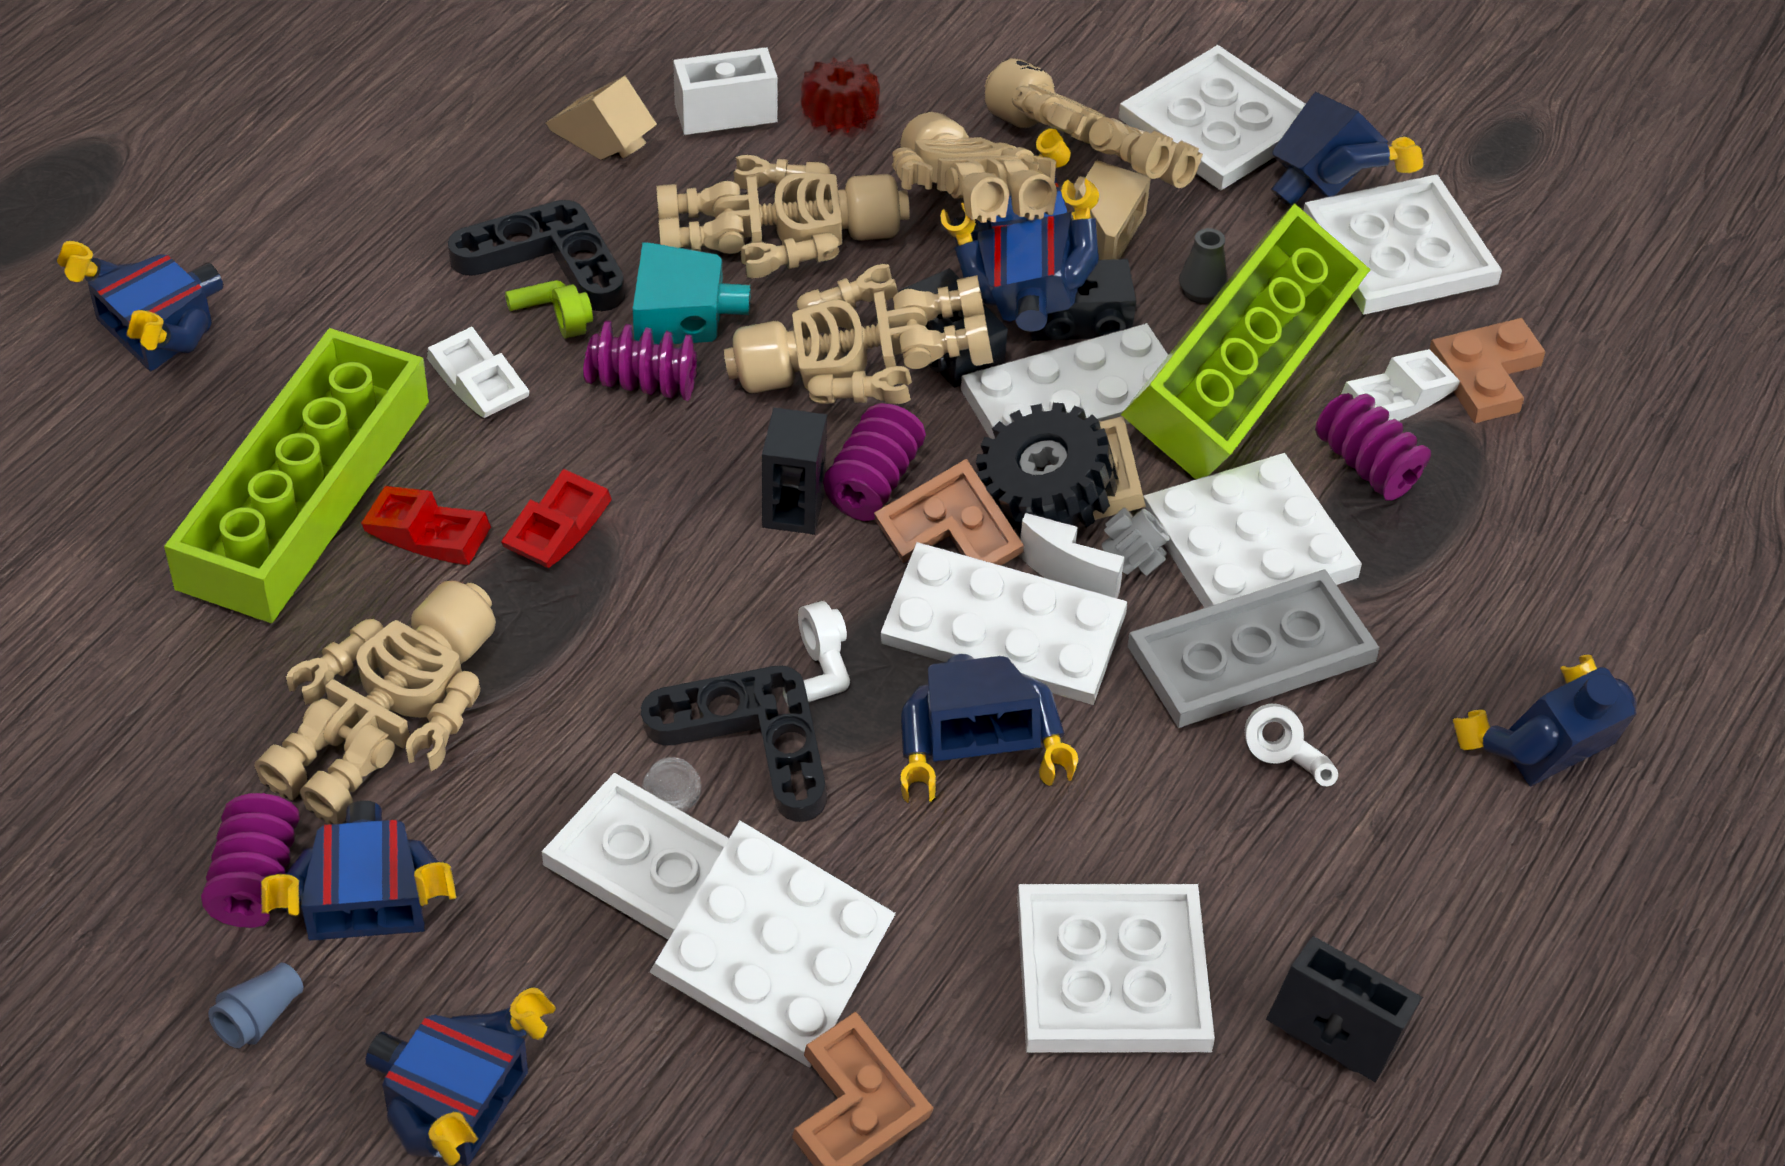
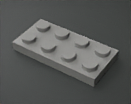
(1252, 647)

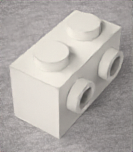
(725, 95)

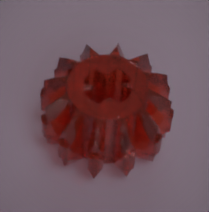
(840, 95)

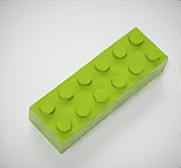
(1246, 344)
(297, 475)

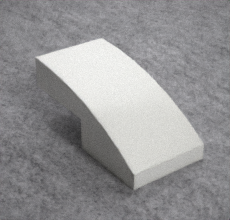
(475, 374)
(1407, 385)
(1053, 553)

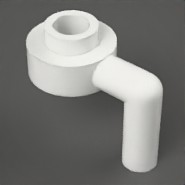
(822, 636)
(1289, 745)

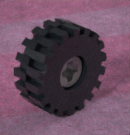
(1063, 491)

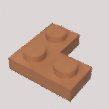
(1482, 364)
(954, 507)
(873, 1094)

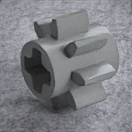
(1136, 540)

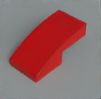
(560, 520)
(419, 525)

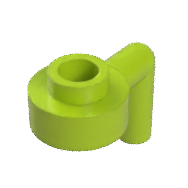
(570, 307)

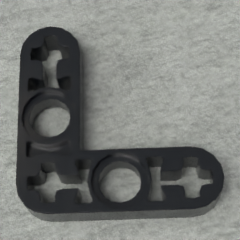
(560, 239)
(755, 711)

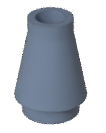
(253, 1006)

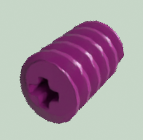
(641, 361)
(1373, 444)
(873, 460)
(249, 847)

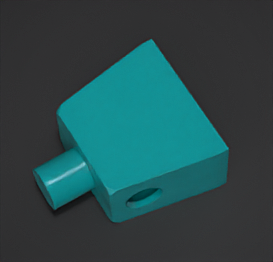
(683, 294)

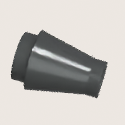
(1205, 267)

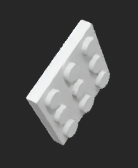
(1219, 108)
(1410, 241)
(1249, 531)
(773, 942)
(1114, 968)

